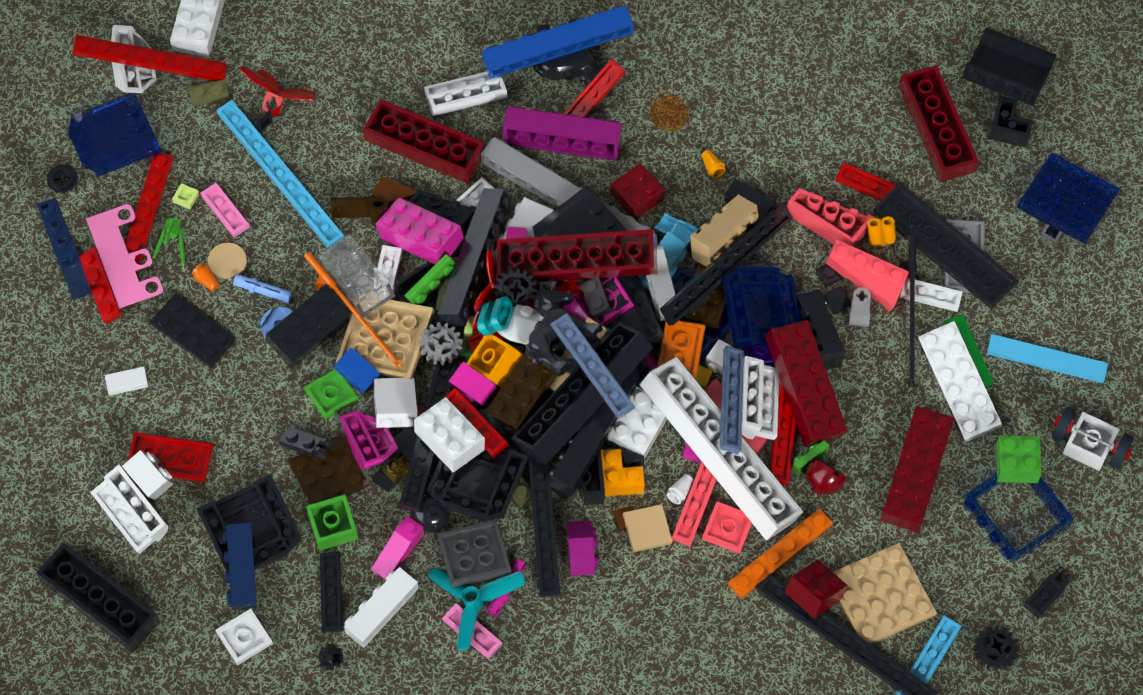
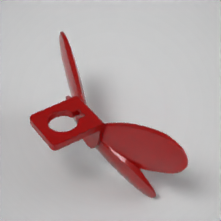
(274, 89)
(488, 293)

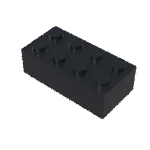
(308, 326)

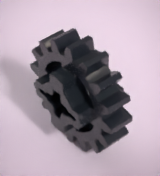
(523, 288)
(1000, 640)

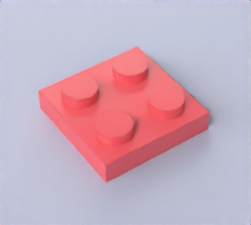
(727, 527)

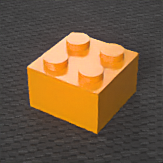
(494, 359)

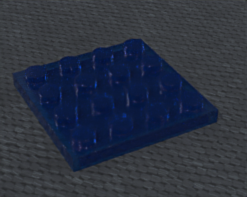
(1068, 198)

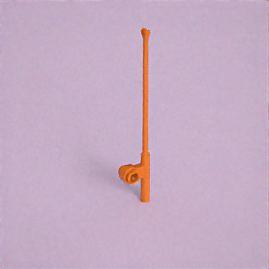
(325, 278)

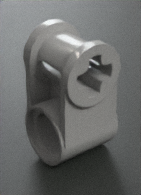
(860, 310)

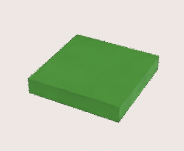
(331, 394)

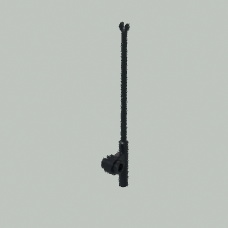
(911, 267)

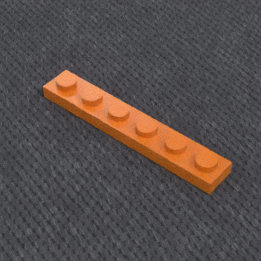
(780, 553)

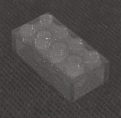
(356, 275)

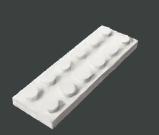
(960, 381)

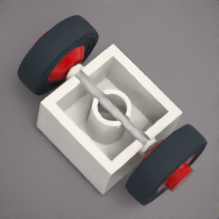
(1091, 439)

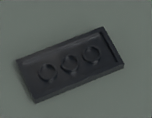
(192, 331)

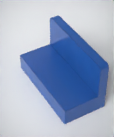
(356, 370)

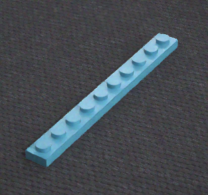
(280, 174)

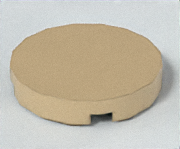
(227, 261)

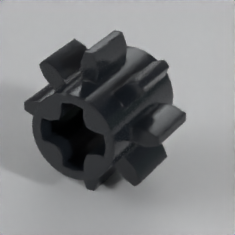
(330, 657)

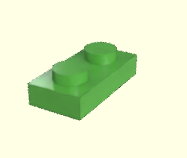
(816, 451)

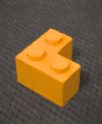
(619, 479)

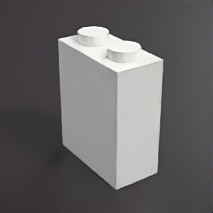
(395, 402)

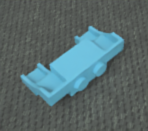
(674, 243)

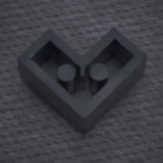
(1007, 126)

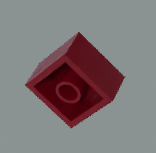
(637, 191)
(816, 588)

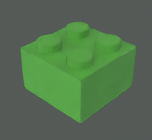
(1018, 459)
(332, 522)

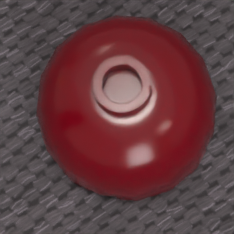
(823, 478)

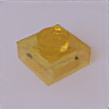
(395, 470)

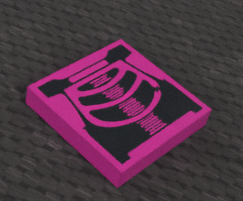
(618, 300)

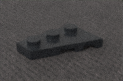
(449, 210)

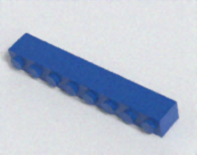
(557, 41)

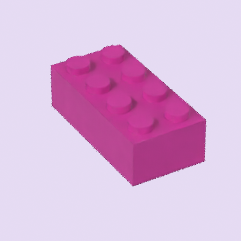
(419, 231)

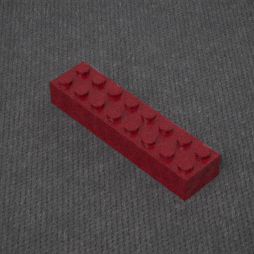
(581, 255)

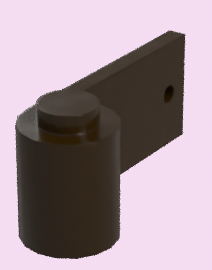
(359, 207)

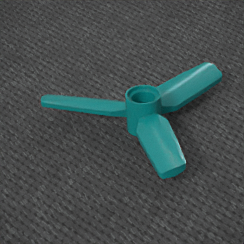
(486, 593)

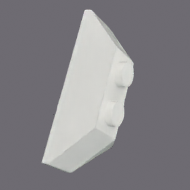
(128, 77)
(522, 324)

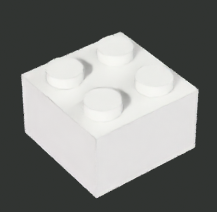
(148, 475)

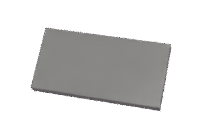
(976, 234)

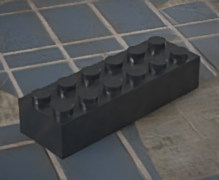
(98, 597)

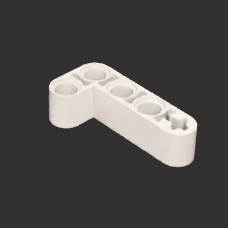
(660, 284)

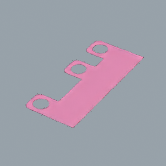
(115, 258)

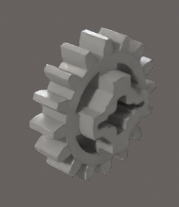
(436, 335)

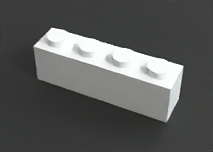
(380, 607)

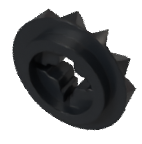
(56, 173)

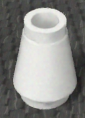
(680, 489)

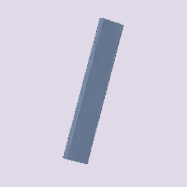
(592, 366)
(732, 400)

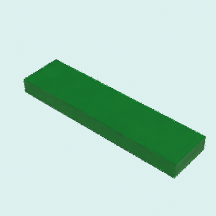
(972, 349)

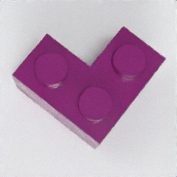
(581, 544)

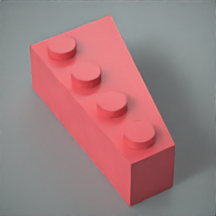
(828, 218)
(869, 272)

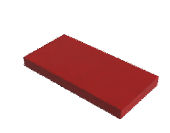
(179, 457)

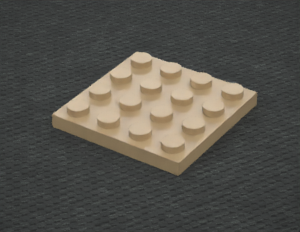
(399, 328)
(883, 595)

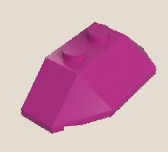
(367, 442)

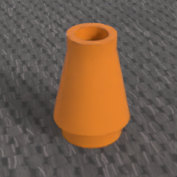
(204, 275)

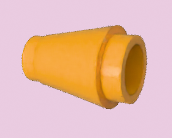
(713, 164)

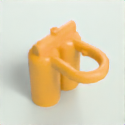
(881, 231)

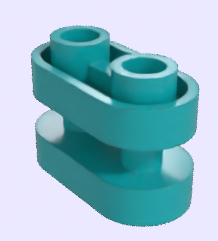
(495, 316)

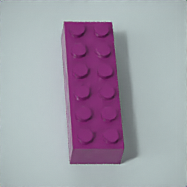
(562, 133)

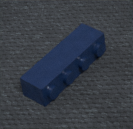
(241, 566)

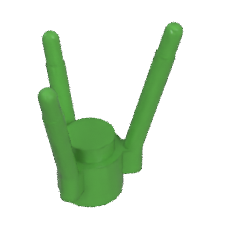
(171, 230)

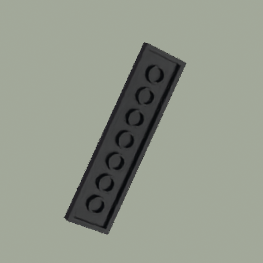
(947, 246)

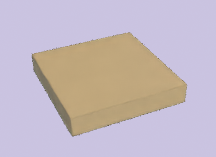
(647, 528)

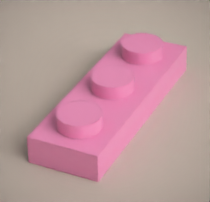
(224, 210)
(481, 640)

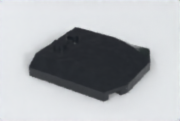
(579, 215)
(481, 486)
(262, 506)

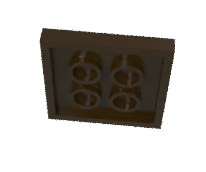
(331, 476)

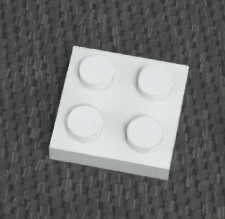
(244, 636)

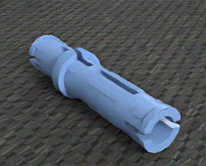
(255, 285)

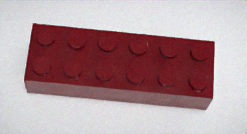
(938, 123)
(423, 141)
(806, 383)
(917, 469)

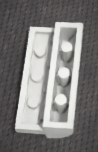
(464, 93)
(759, 399)
(130, 509)

